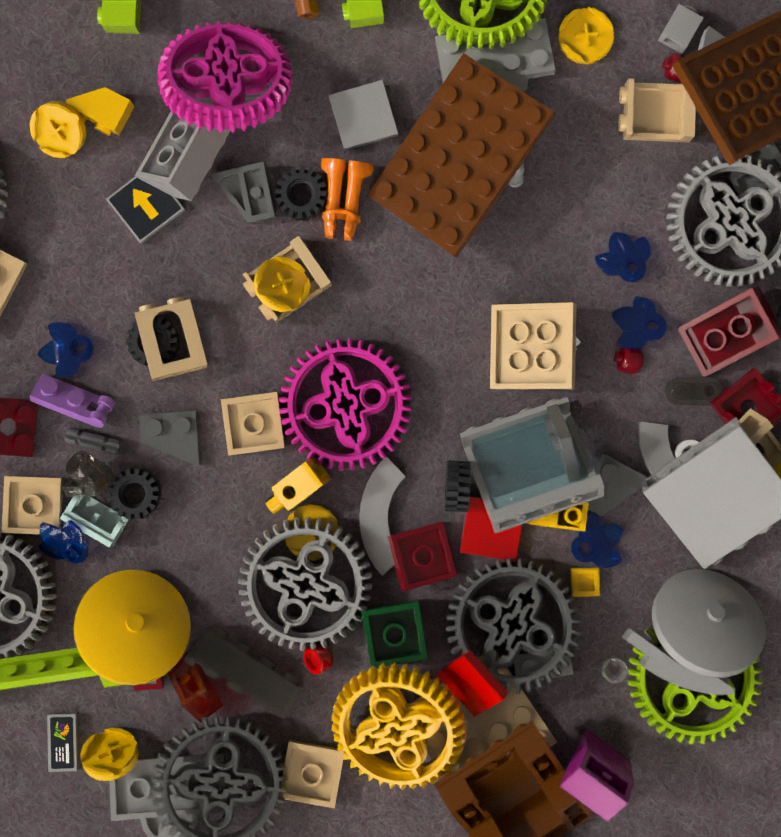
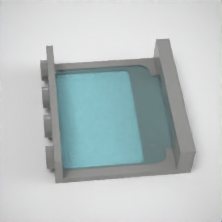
(522, 472)

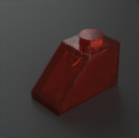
(194, 689)

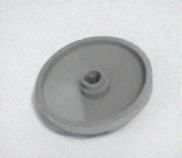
(708, 623)

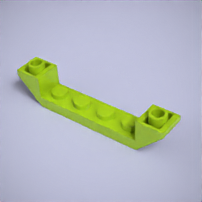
(45, 668)

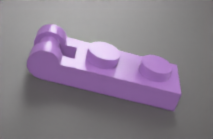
(71, 401)

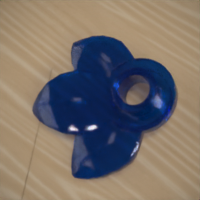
(623, 253)
(635, 321)
(62, 349)
(63, 542)
(601, 542)

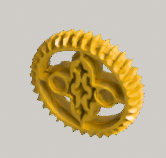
(398, 726)

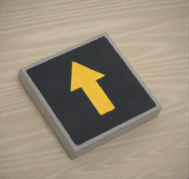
(144, 208)

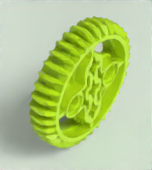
(474, 29)
(665, 721)

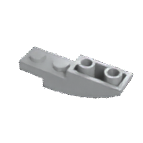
(664, 666)

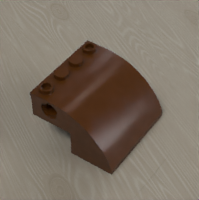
(513, 790)

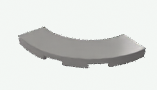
(654, 445)
(375, 514)

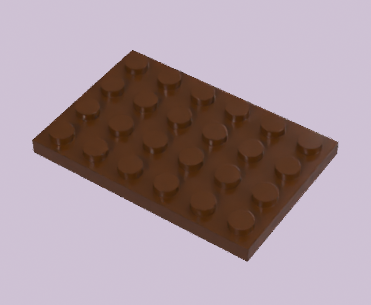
(738, 87)
(461, 154)

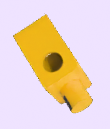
(305, 481)

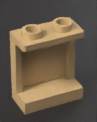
(656, 112)

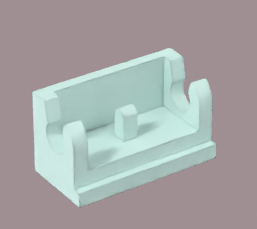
(95, 519)

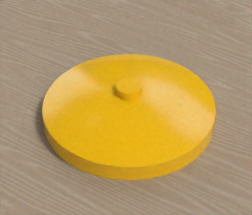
(132, 627)

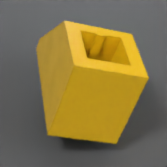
(104, 109)
(571, 518)

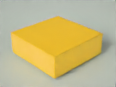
(585, 582)

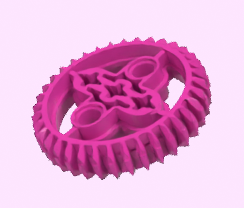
(224, 76)
(296, 418)

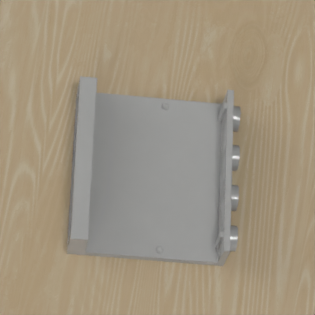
(717, 494)

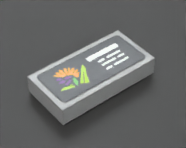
(62, 742)

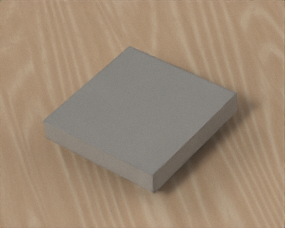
(363, 115)

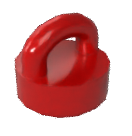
(318, 660)

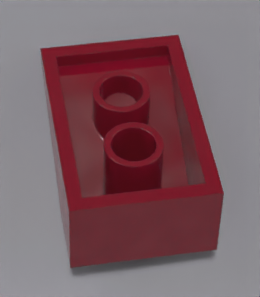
(731, 331)

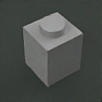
(680, 28)

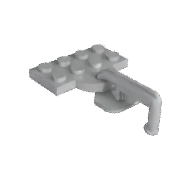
(515, 62)
(133, 797)

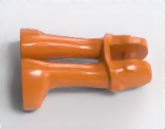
(356, 173)

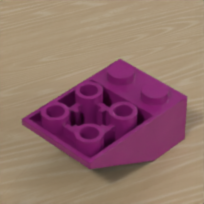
(599, 776)

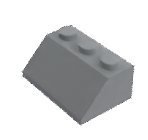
(180, 157)

